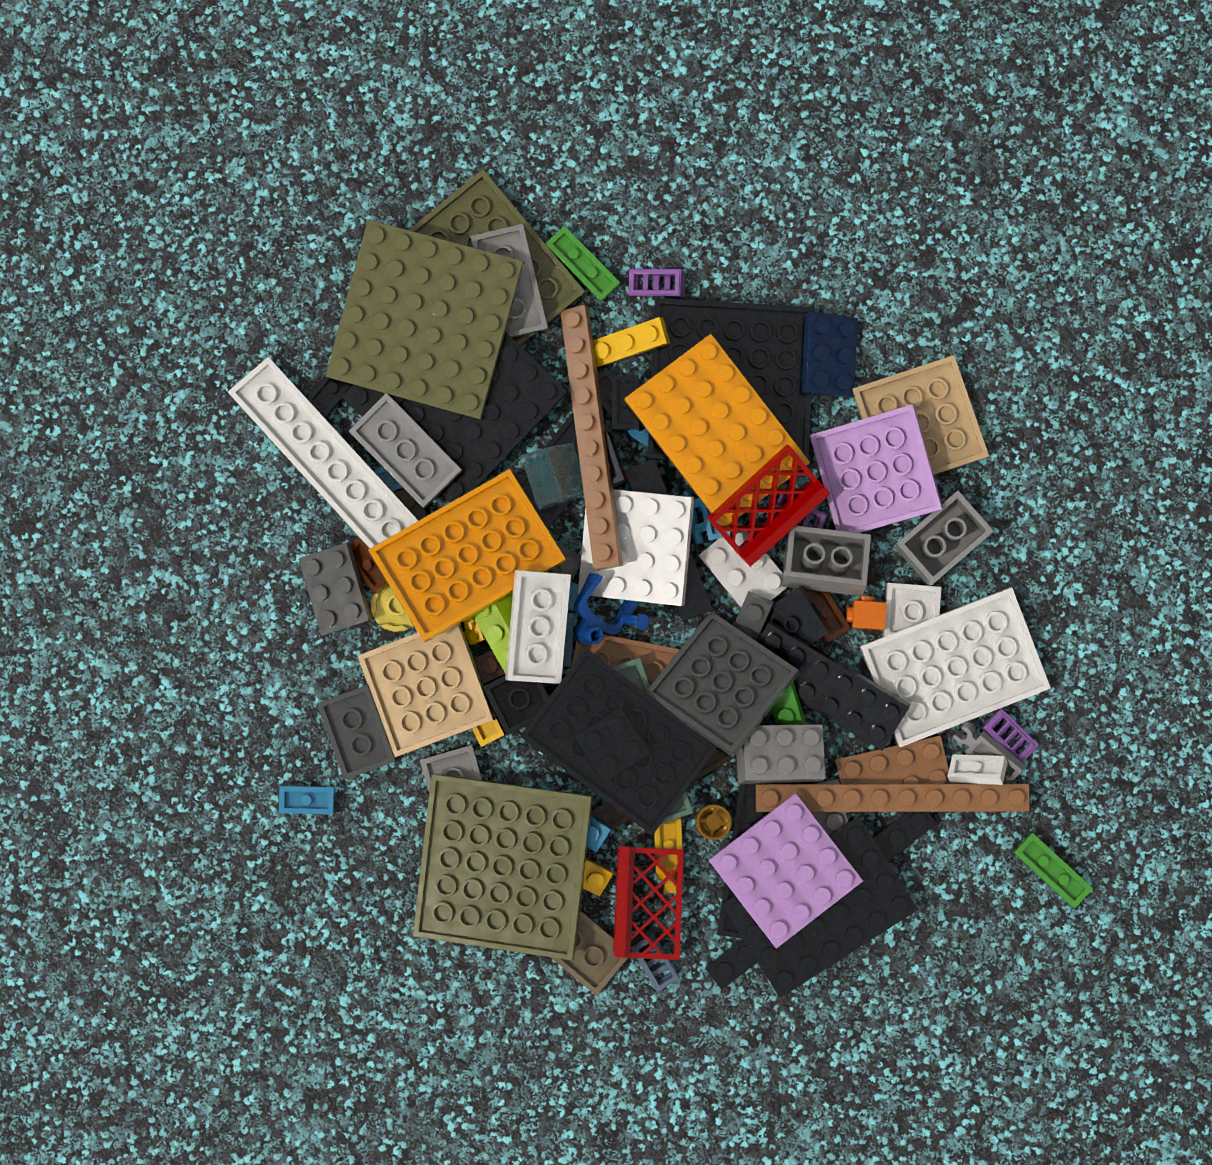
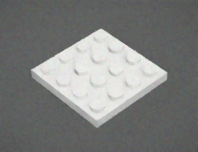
(653, 549)

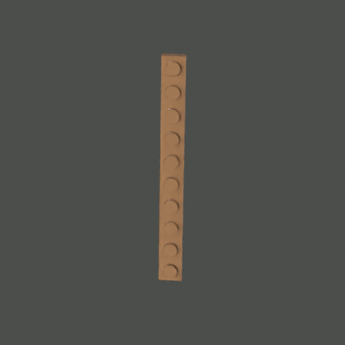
(591, 438)
(896, 797)

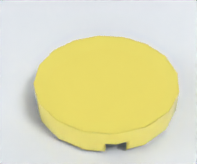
(389, 612)

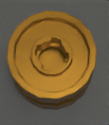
(713, 821)

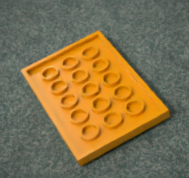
(712, 425)
(465, 555)

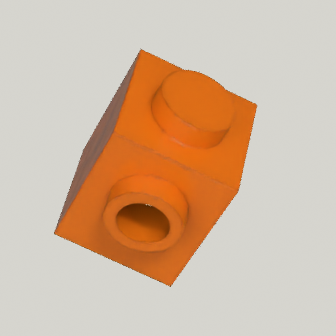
(867, 614)

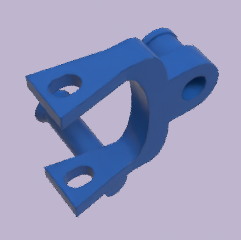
(591, 628)

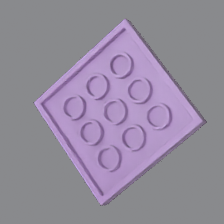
(876, 471)
(785, 870)

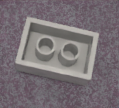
(943, 538)
(826, 560)
(782, 755)

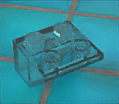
(554, 475)

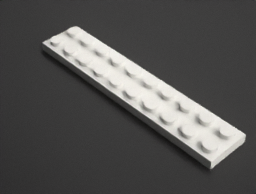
(321, 454)

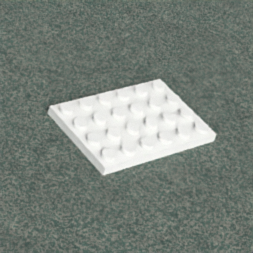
(958, 665)

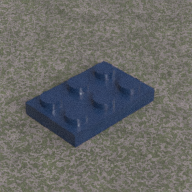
(829, 355)

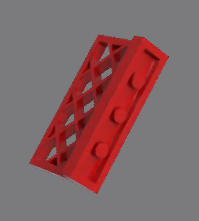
(785, 517)
(624, 898)

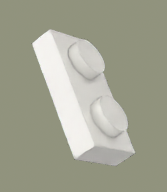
(977, 769)

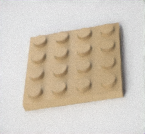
(941, 408)
(425, 689)

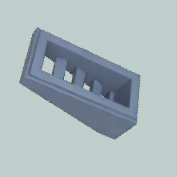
(639, 942)

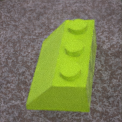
(495, 626)

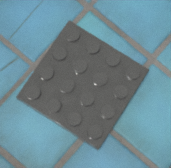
(722, 683)

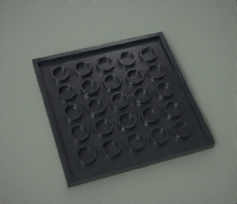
(758, 339)
(515, 405)

